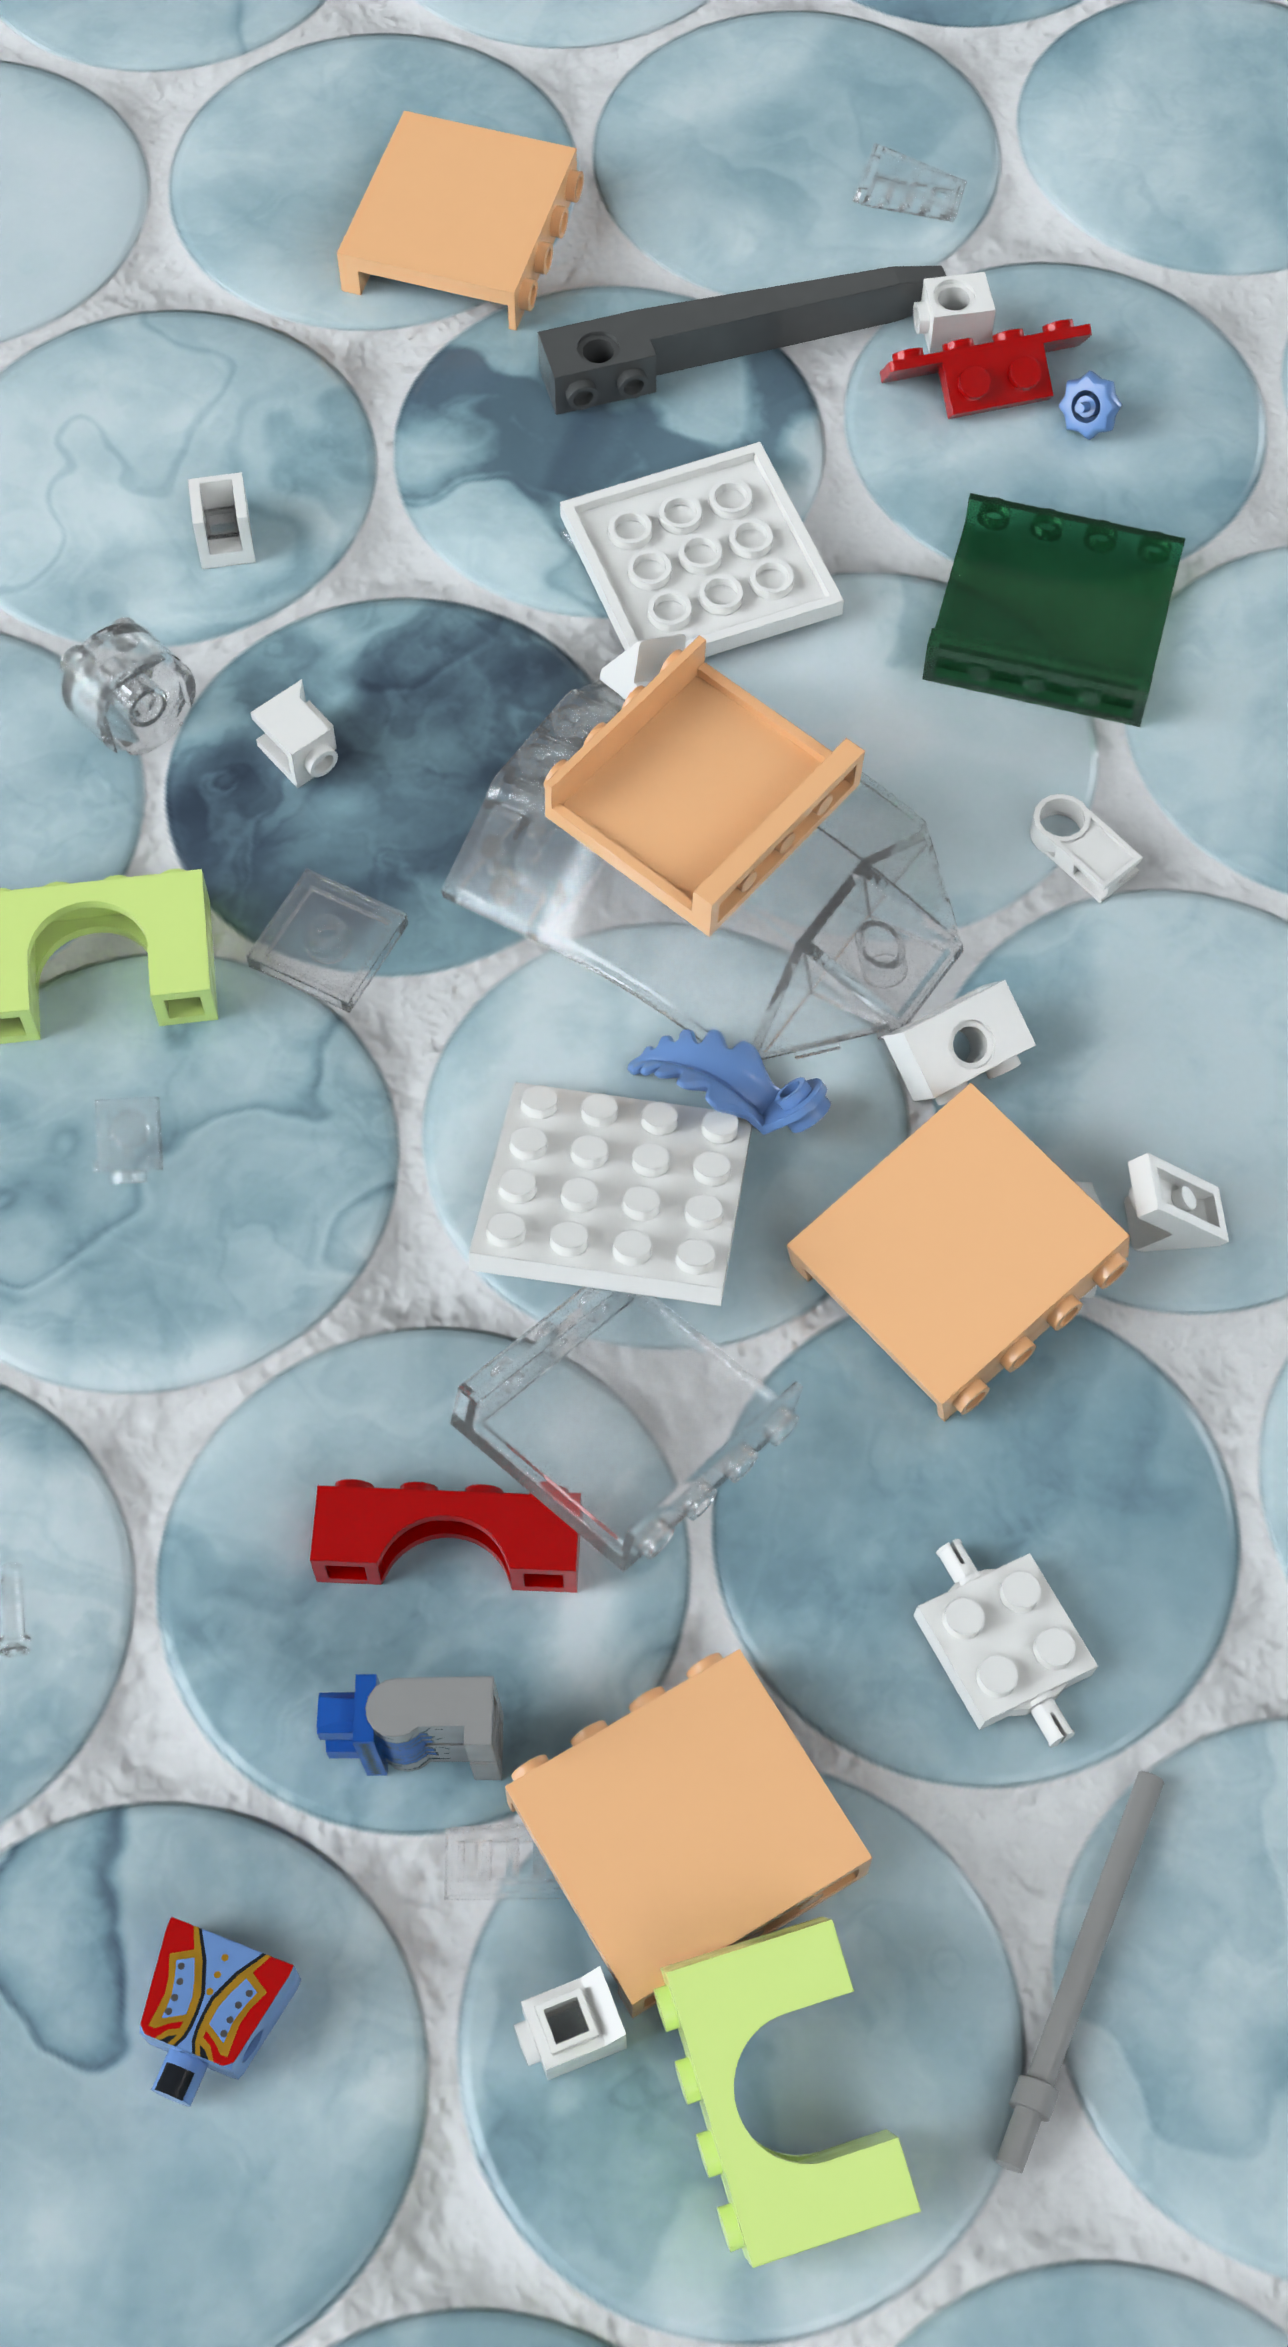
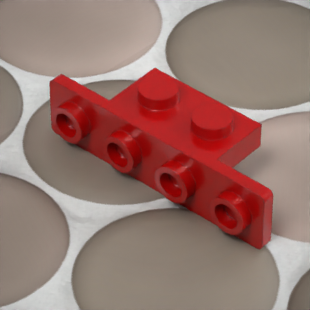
(990, 374)

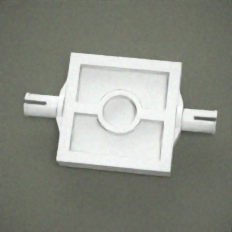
(1005, 1642)

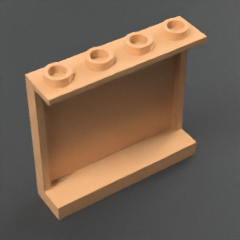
(462, 212)
(698, 789)
(962, 1251)
(687, 1825)

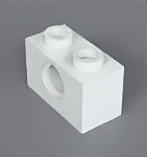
(926, 1050)

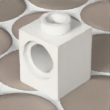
(955, 310)

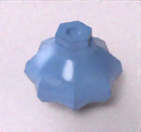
(1090, 405)

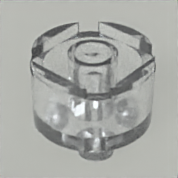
(126, 687)

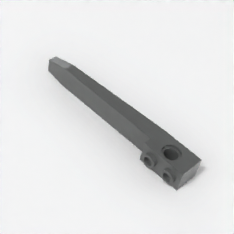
(626, 351)

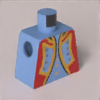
(210, 2007)

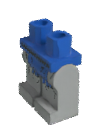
(415, 1723)

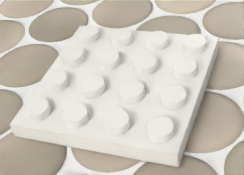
(702, 554)
(613, 1194)

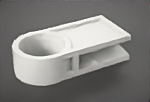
(1091, 857)

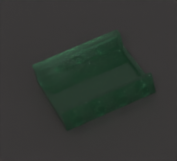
(1054, 610)

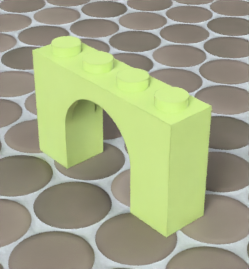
(158, 911)
(774, 2198)

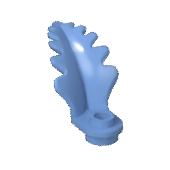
(734, 1081)

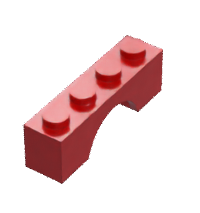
(367, 1529)

